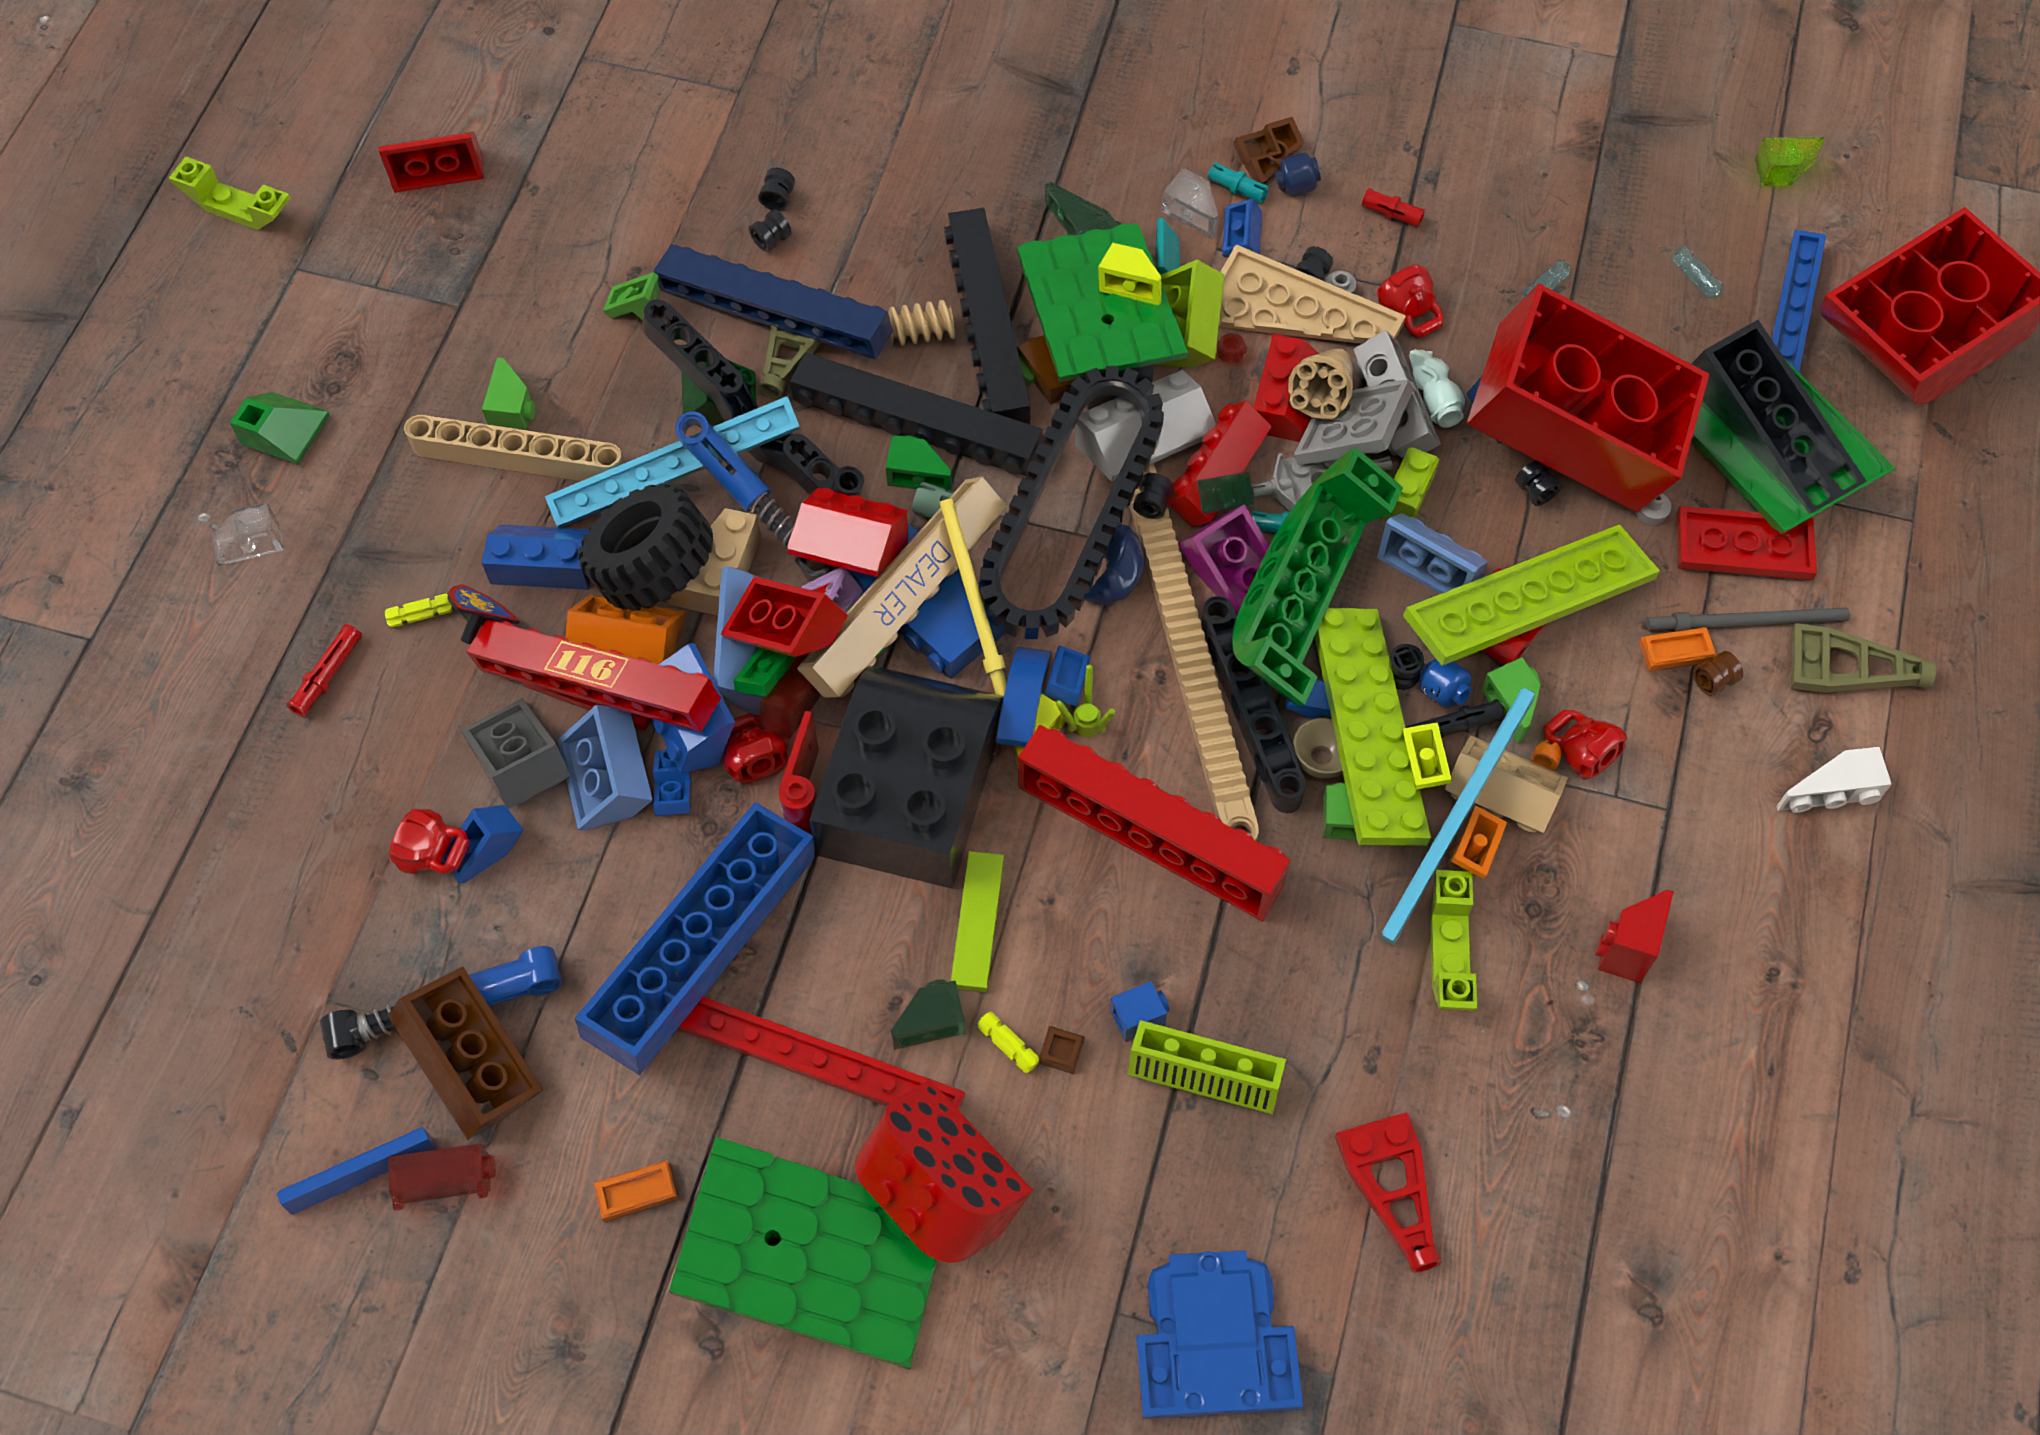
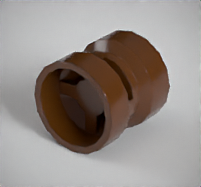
(1721, 671)

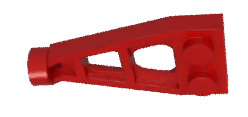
(1379, 1143)

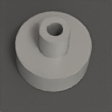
(1655, 512)

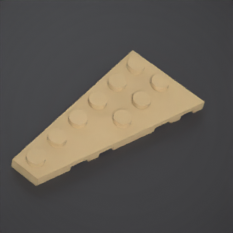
(1285, 301)

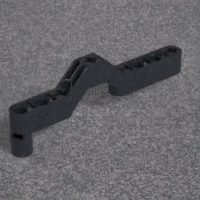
(732, 397)

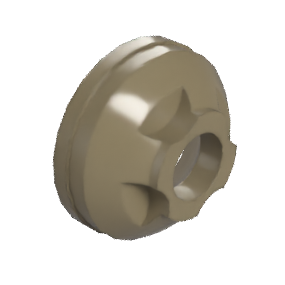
(1313, 736)

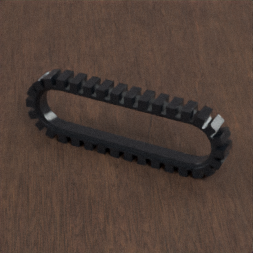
(1033, 485)

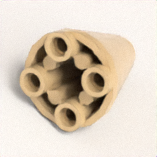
(1322, 384)

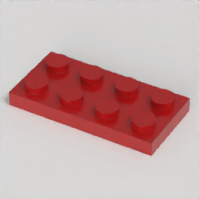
(1743, 544)

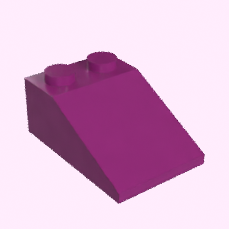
(1227, 554)

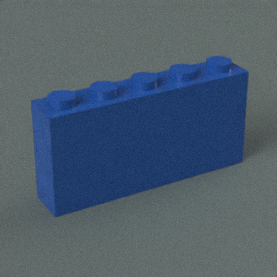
(944, 624)

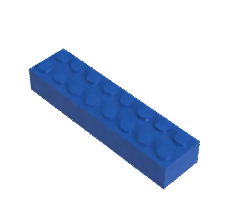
(695, 938)

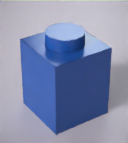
(1138, 1004)

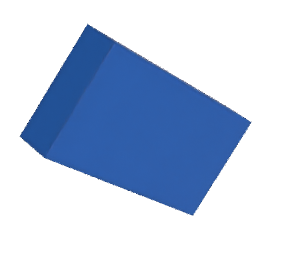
(1067, 675)

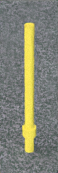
(993, 662)

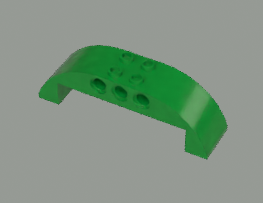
(1305, 569)

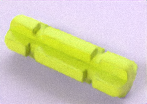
(418, 610)
(1008, 1042)

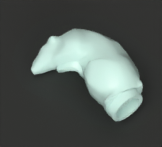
(1440, 395)

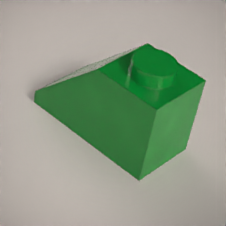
(915, 462)

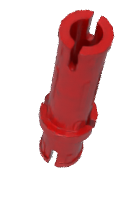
(317, 680)

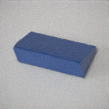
(1242, 227)

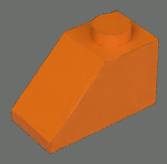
(1477, 841)

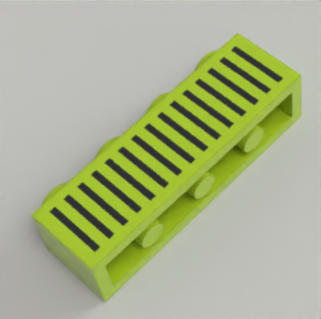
(1206, 1067)

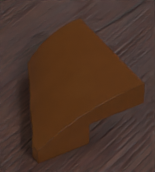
(1265, 148)
(1039, 361)

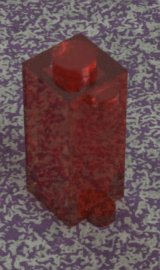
(787, 701)
(440, 1174)

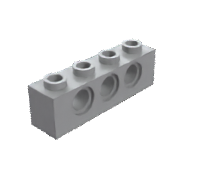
(1385, 353)

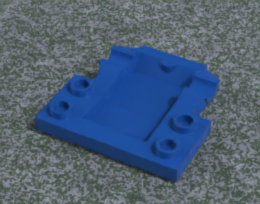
(1215, 1340)

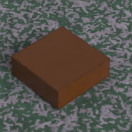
(1061, 1050)

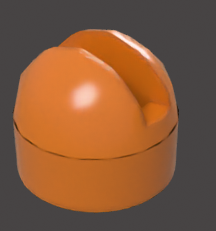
(1547, 755)

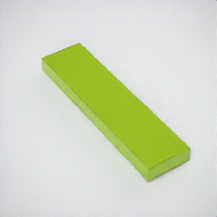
(977, 921)

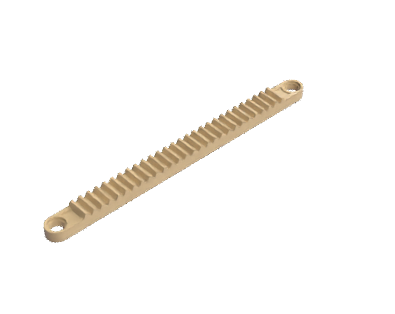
(1195, 671)

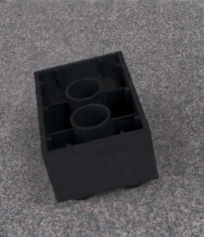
(906, 775)

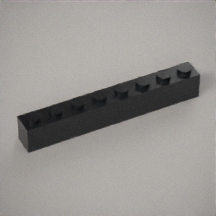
(987, 315)
(915, 413)

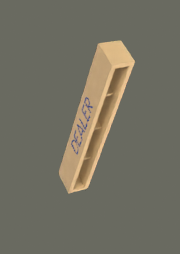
(901, 590)

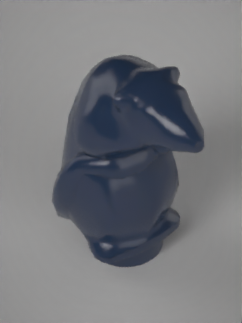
(1123, 569)

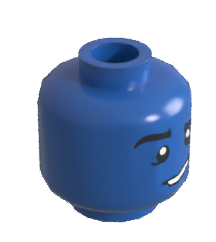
(1446, 683)

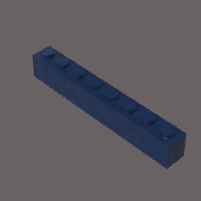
(774, 301)

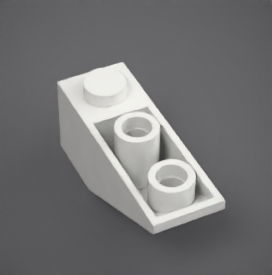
(1848, 778)

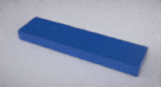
(352, 1172)

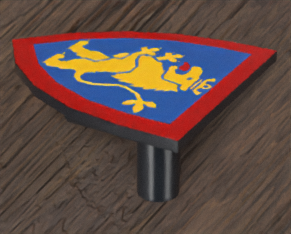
(474, 607)

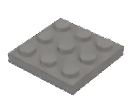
(1364, 424)

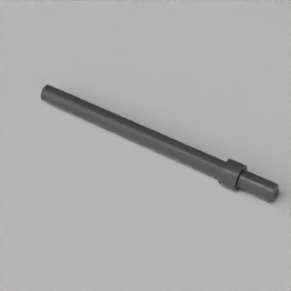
(1684, 621)

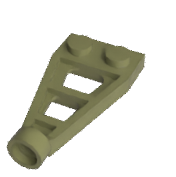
(780, 371)
(1812, 662)

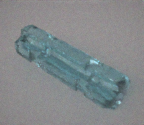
(1697, 272)
(1551, 277)

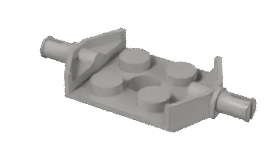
(1293, 480)

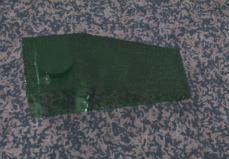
(1076, 213)

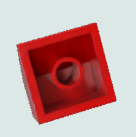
(1634, 938)

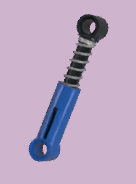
(740, 482)
(532, 974)

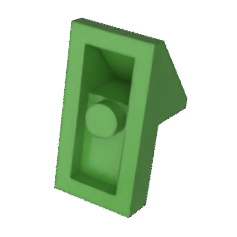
(632, 296)

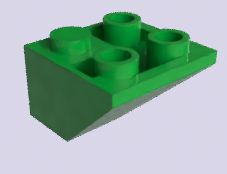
(278, 425)

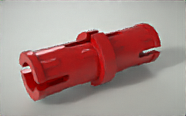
(1393, 207)

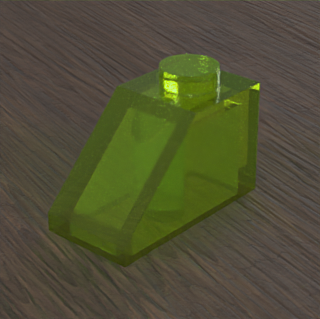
(1786, 159)

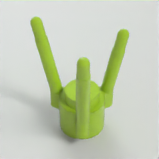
(1087, 717)

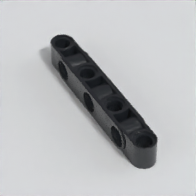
(1253, 710)

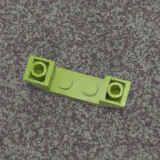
(202, 186)
(1449, 937)

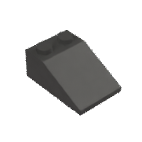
(516, 753)

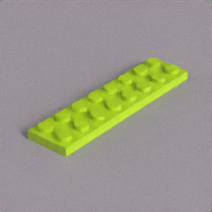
(1530, 594)
(1369, 729)

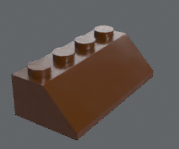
(464, 1052)

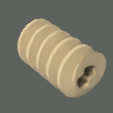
(921, 322)

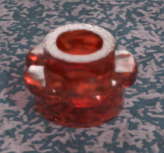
(1231, 342)

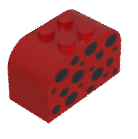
(939, 1176)

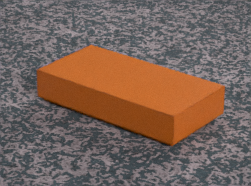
(1677, 649)
(635, 1191)

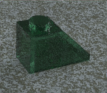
(930, 1016)

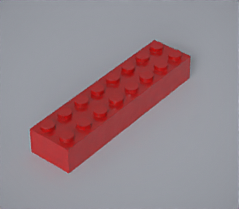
(1152, 822)

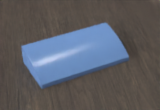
(730, 654)

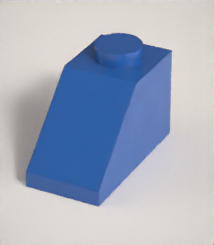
(491, 838)

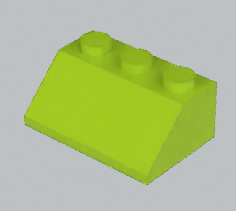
(1196, 303)

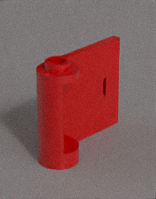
(796, 790)

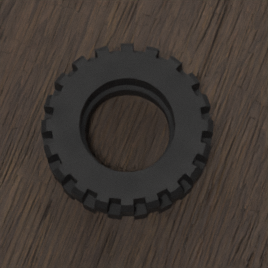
(646, 547)

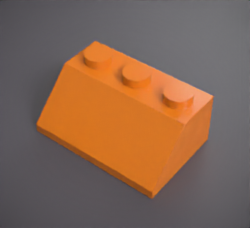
(638, 633)

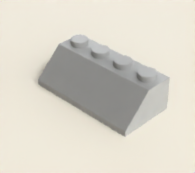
(1111, 428)

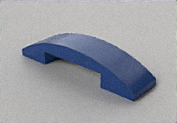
(1022, 696)

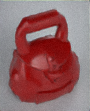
(1412, 295)
(1587, 745)
(753, 751)
(424, 841)

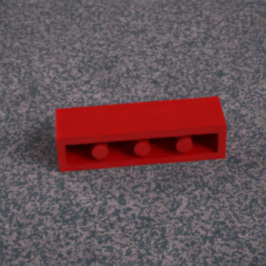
(1224, 452)

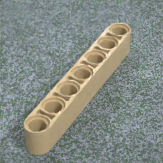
(510, 448)

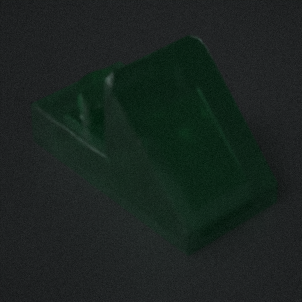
(1225, 492)

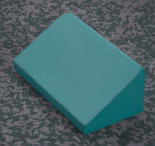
(1166, 248)

